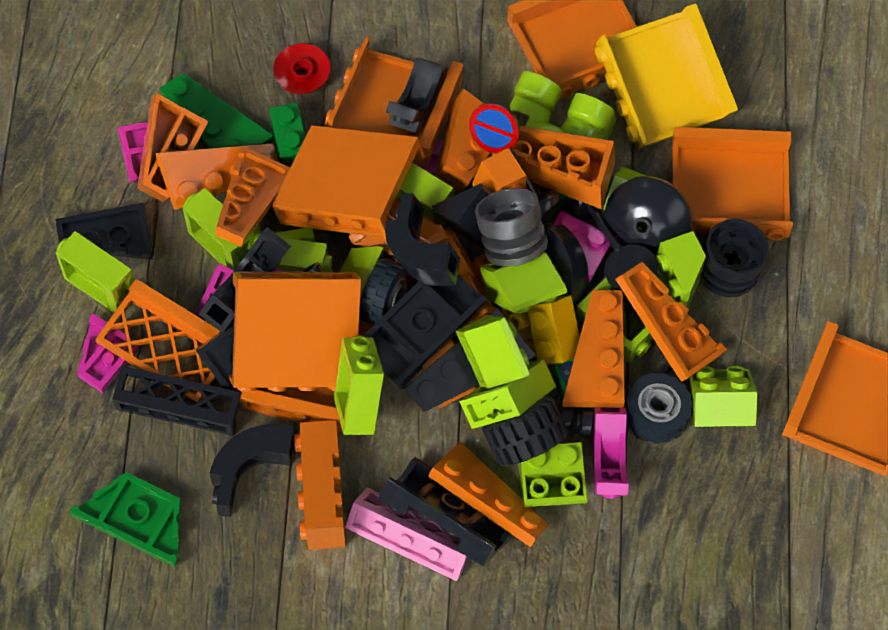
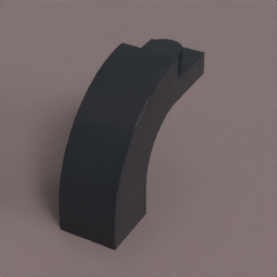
(419, 96)
(262, 257)
(568, 260)
(426, 263)
(247, 449)

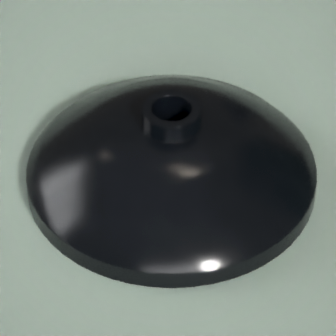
(648, 201)

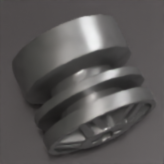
(511, 227)

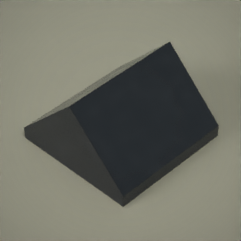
(460, 212)

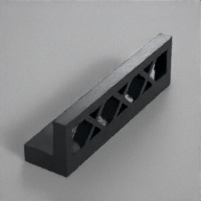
(172, 411)

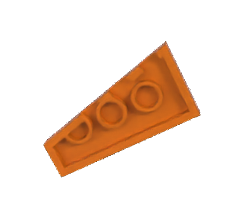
(204, 168)
(249, 195)
(672, 328)
(599, 357)
(482, 489)

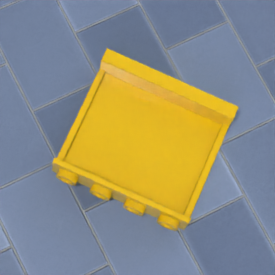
(665, 77)

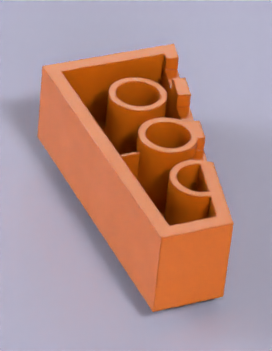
(567, 163)
(321, 485)

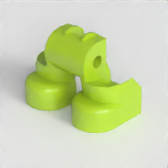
(539, 97)

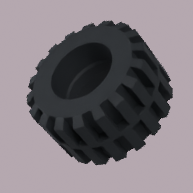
(526, 435)

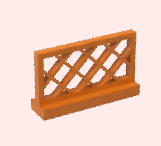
(170, 313)

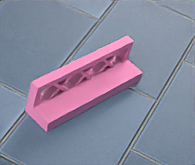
(406, 535)

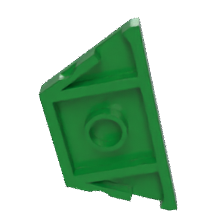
(136, 515)

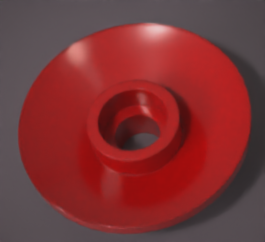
(298, 59)

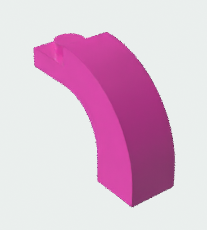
(609, 452)

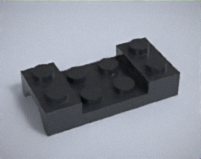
(422, 325)
(414, 489)

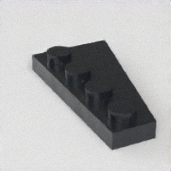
(449, 375)

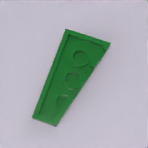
(225, 124)

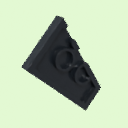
(115, 230)

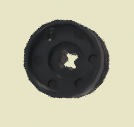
(738, 245)

